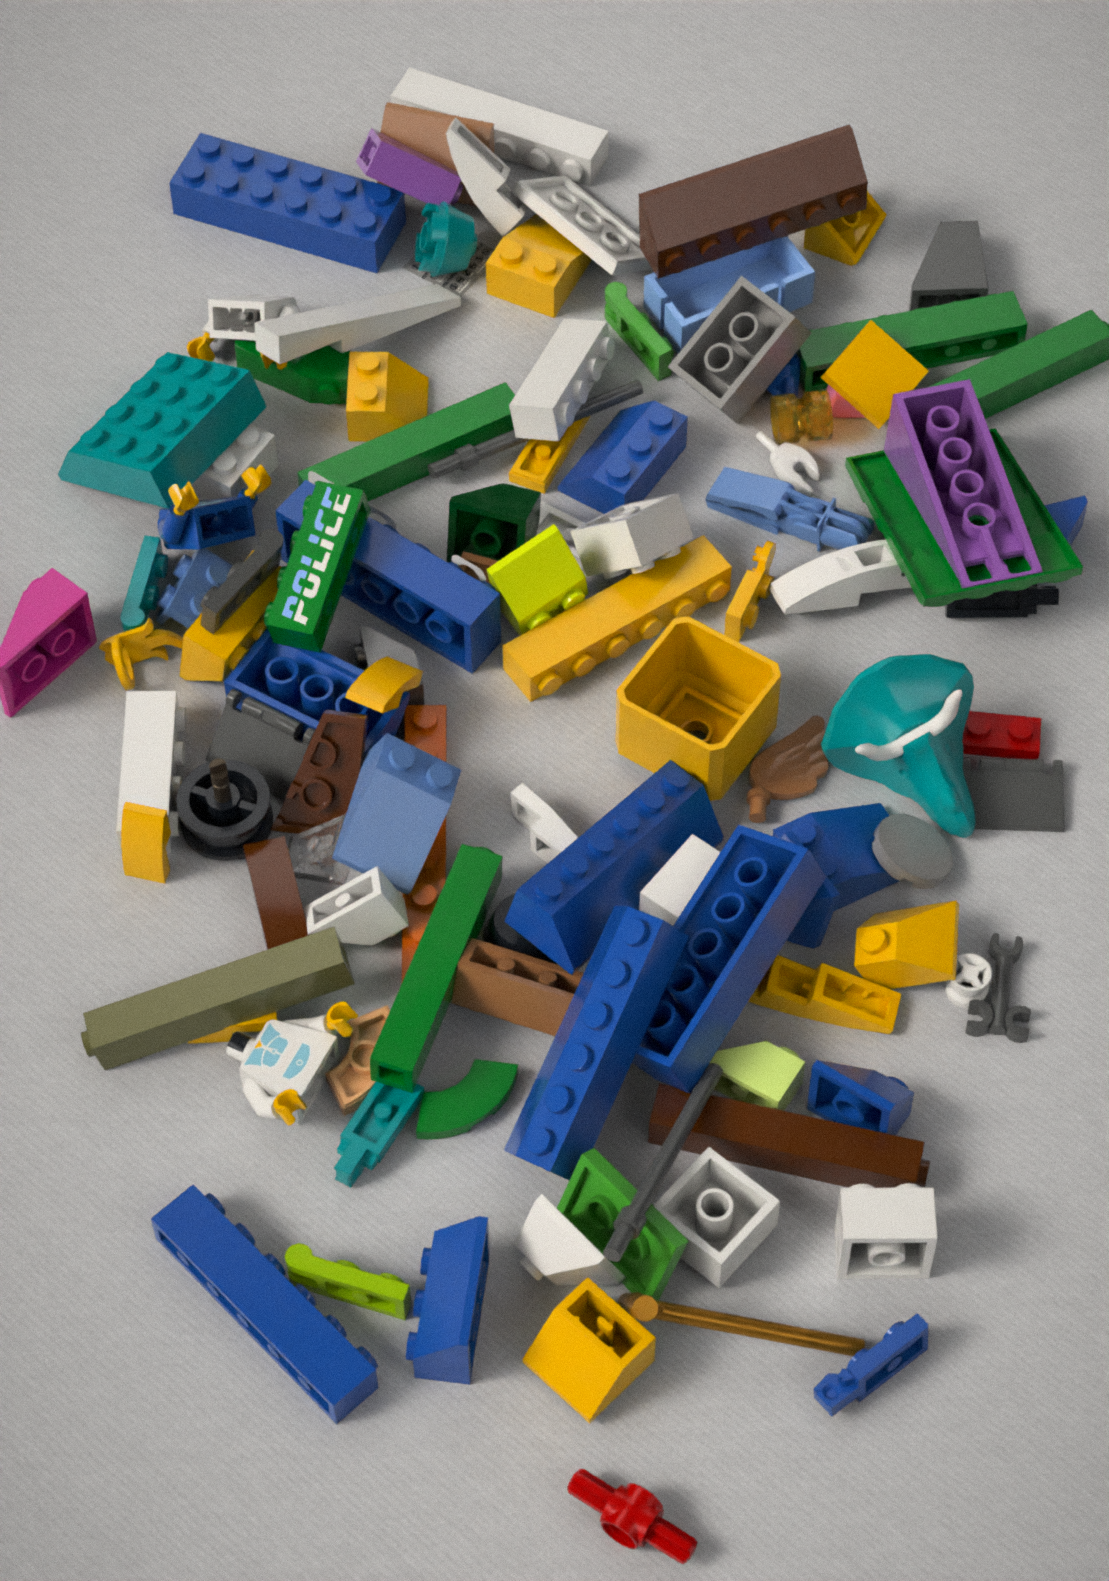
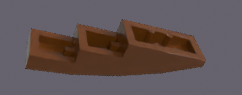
(275, 891)

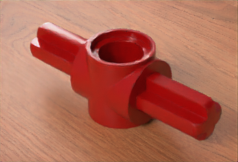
(632, 1516)

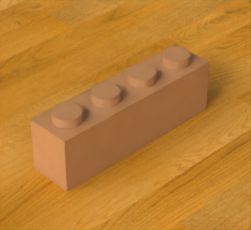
(513, 986)

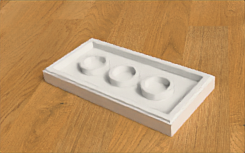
(584, 223)

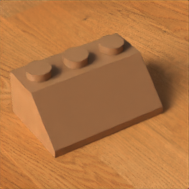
(427, 131)

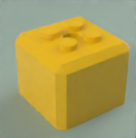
(704, 684)

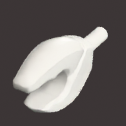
(787, 460)

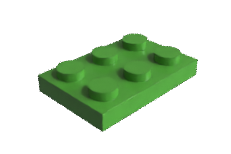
(593, 1203)

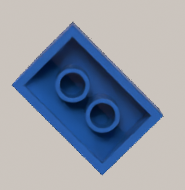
(627, 457)
(450, 1302)

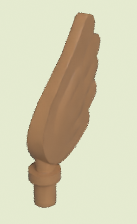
(787, 768)

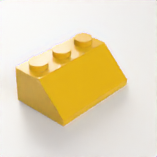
(214, 656)

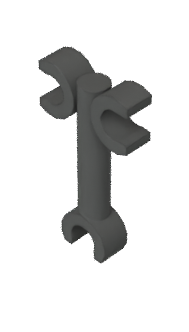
(997, 1017)

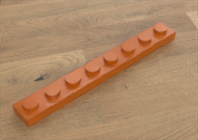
(428, 732)

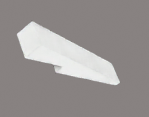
(350, 323)

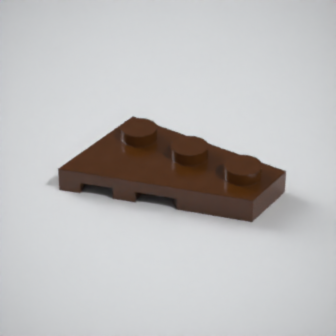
(326, 773)

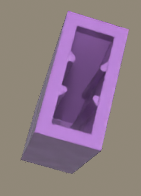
(408, 170)

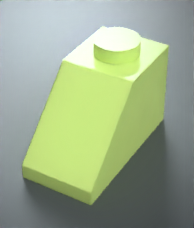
(760, 1074)

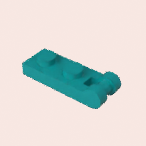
(143, 588)

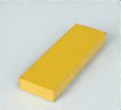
(543, 458)

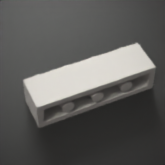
(561, 379)
(152, 755)

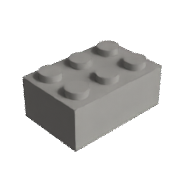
(739, 349)

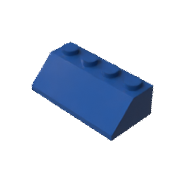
(306, 685)

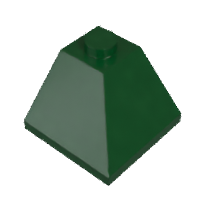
(492, 521)

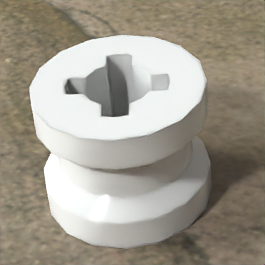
(972, 970)

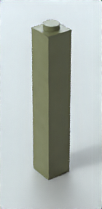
(217, 999)

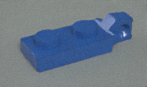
(873, 1367)

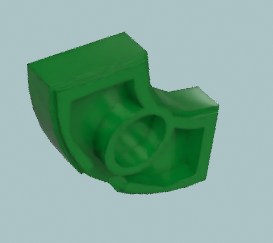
(468, 1102)

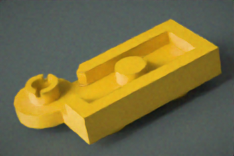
(755, 585)

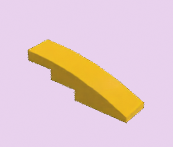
(827, 996)

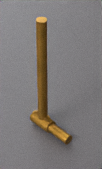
(647, 1308)

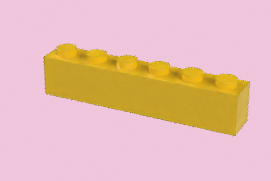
(616, 619)

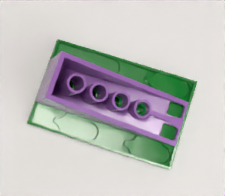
(957, 502)

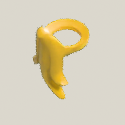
(135, 646)

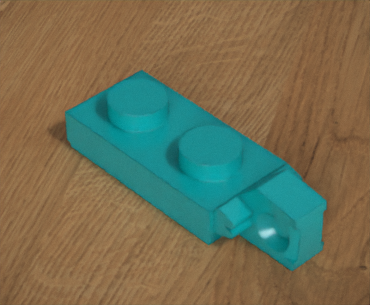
(374, 1129)

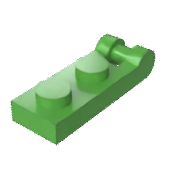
(637, 331)

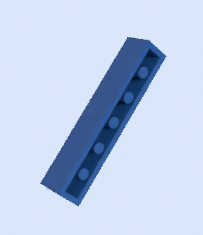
(266, 1302)

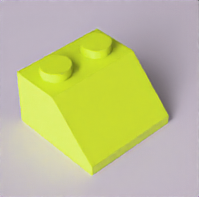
(538, 581)

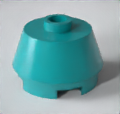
(445, 240)

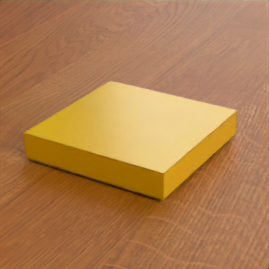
(873, 371)

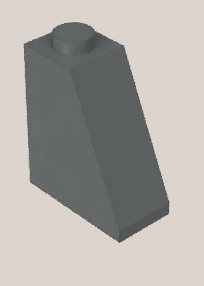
(951, 267)

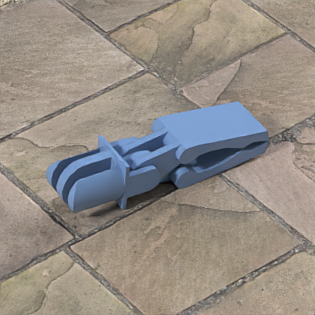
(778, 507)

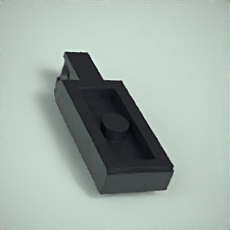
(1004, 603)

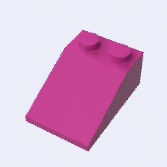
(44, 638)

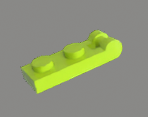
(348, 1283)

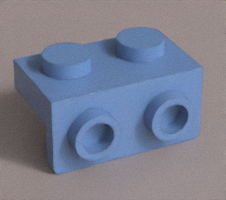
(194, 579)

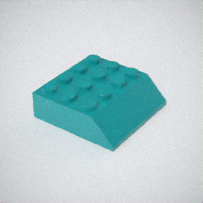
(165, 429)

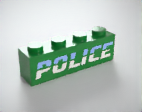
(317, 566)

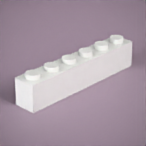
(520, 131)

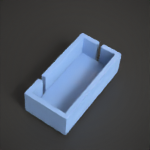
(687, 298)

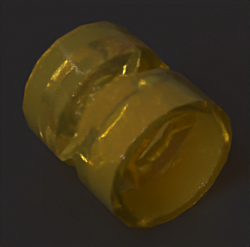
(801, 417)

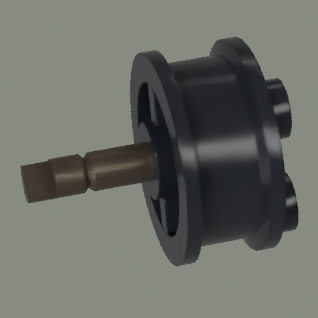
(224, 808)

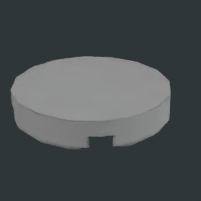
(912, 851)

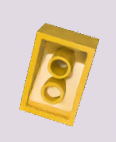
(535, 267)

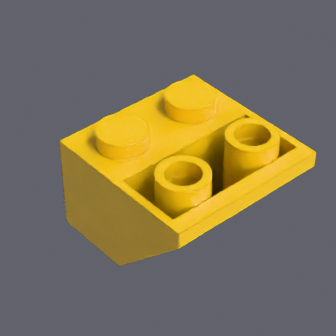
(590, 1350)

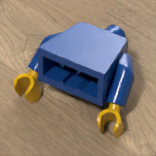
(211, 522)

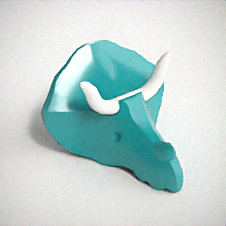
(906, 730)

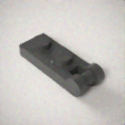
(242, 581)

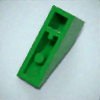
(312, 377)

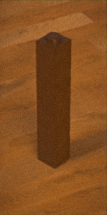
(792, 1142)

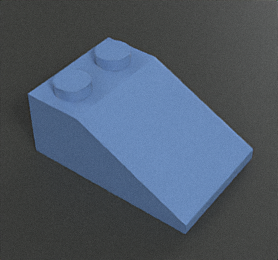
(396, 811)

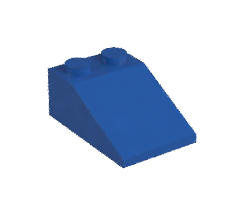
(843, 848)

